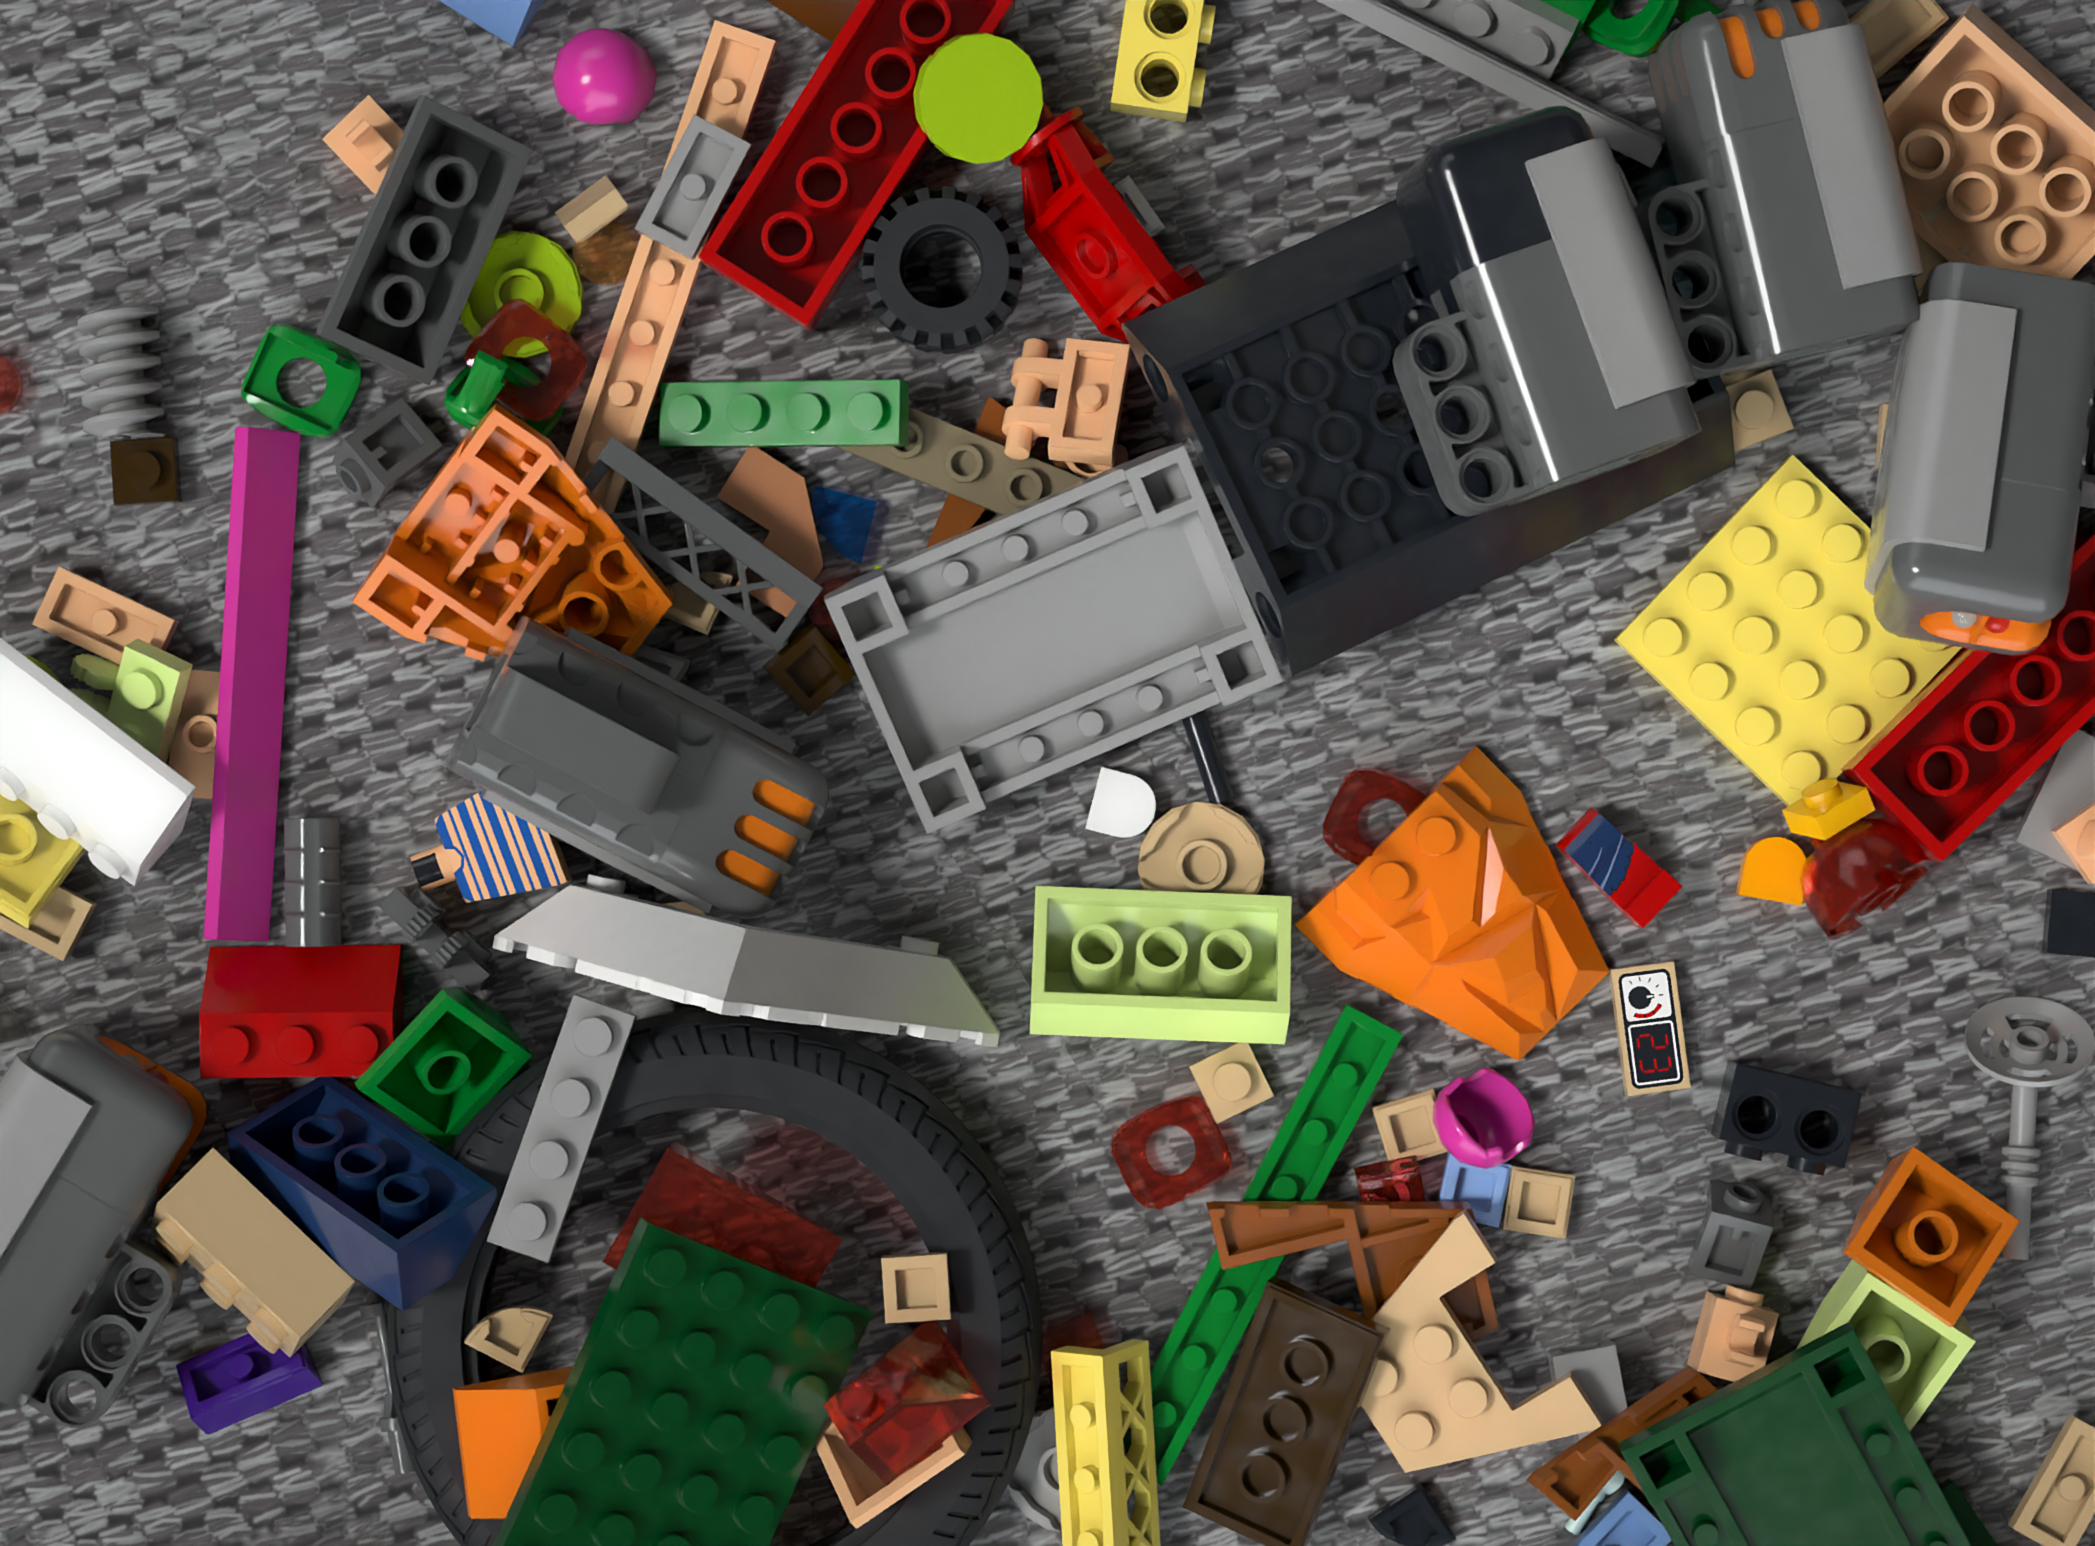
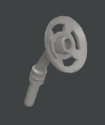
(2024, 1070)

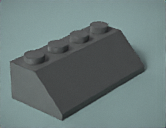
(424, 241)

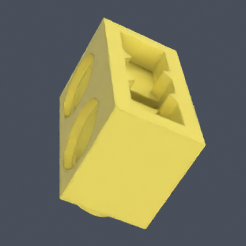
(1146, 47)

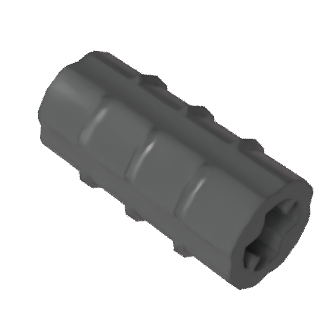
(312, 882)

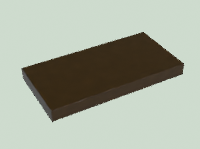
(1285, 1416)

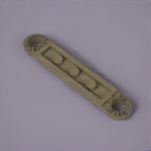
(967, 466)

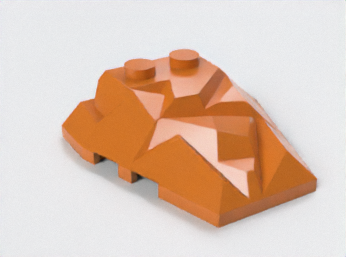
(510, 538)
(1464, 915)

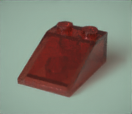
(729, 1214)

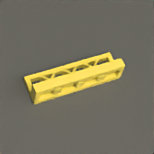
(1090, 1447)

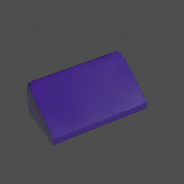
(243, 1381)

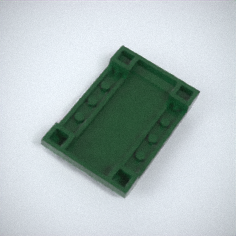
(1794, 1460)

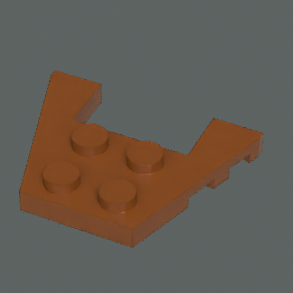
(1586, 1467)

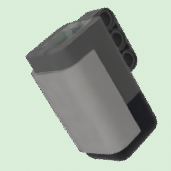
(1544, 312)

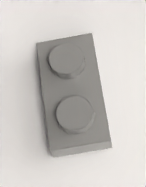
(693, 187)

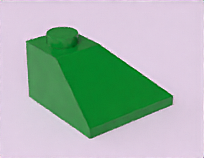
(446, 1064)

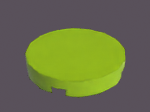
(978, 98)
(553, 287)

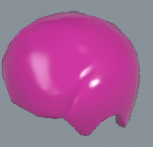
(604, 77)
(1483, 1119)

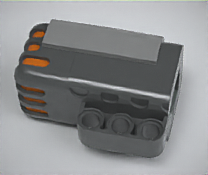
(1782, 187)
(640, 771)

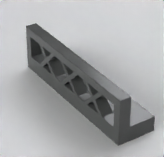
(717, 529)

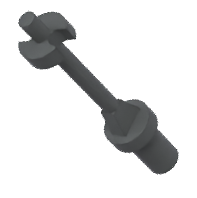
(388, 1423)

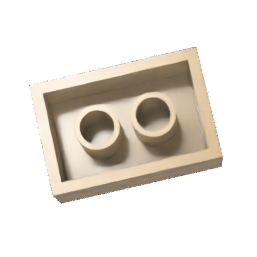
(249, 1254)

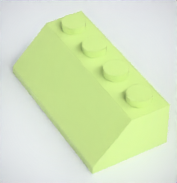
(1161, 965)

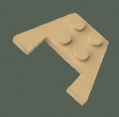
(1432, 1386)

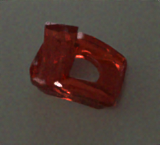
(568, 361)
(1355, 791)
(1157, 1190)

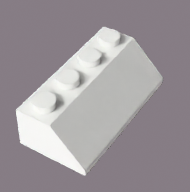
(85, 773)

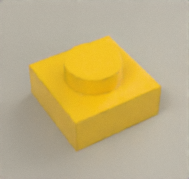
(1828, 808)

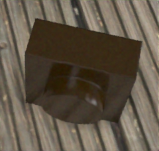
(145, 471)
(809, 670)

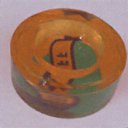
(606, 255)

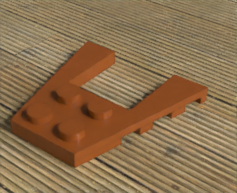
(1381, 1238)

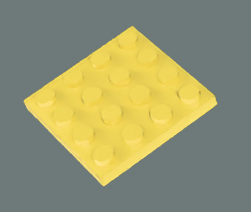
(1781, 638)

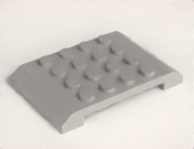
(1052, 635)

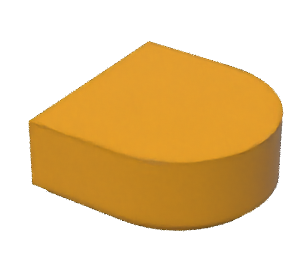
(1772, 871)

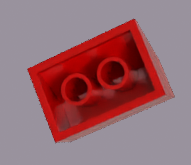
(299, 1010)

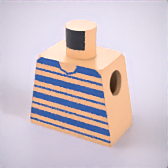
(490, 853)

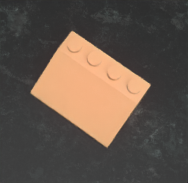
(2006, 141)

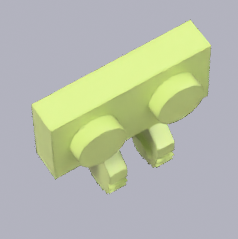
(145, 692)

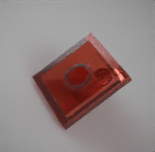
(906, 1402)

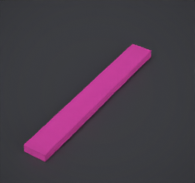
(252, 684)

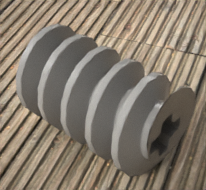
(119, 373)

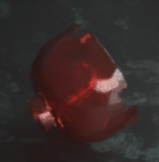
(1858, 872)

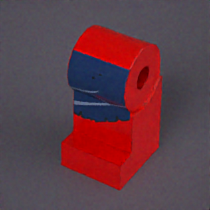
(1618, 868)

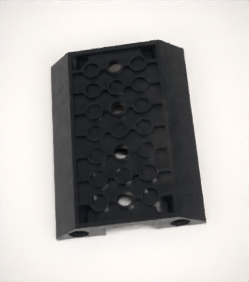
(1359, 531)

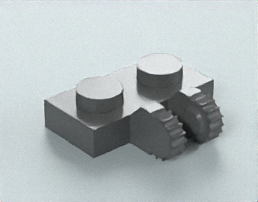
(456, 952)

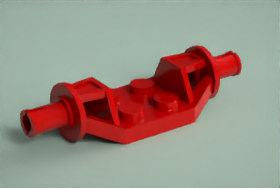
(1090, 230)

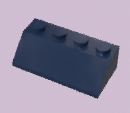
(364, 1188)

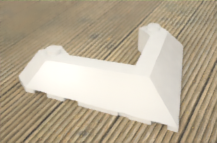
(751, 968)

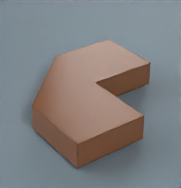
(781, 504)

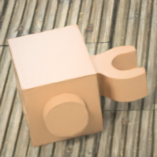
(366, 142)
(1732, 1334)

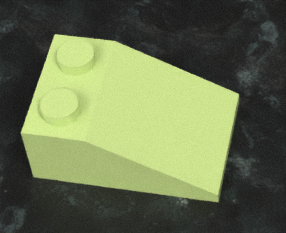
(1903, 1341)

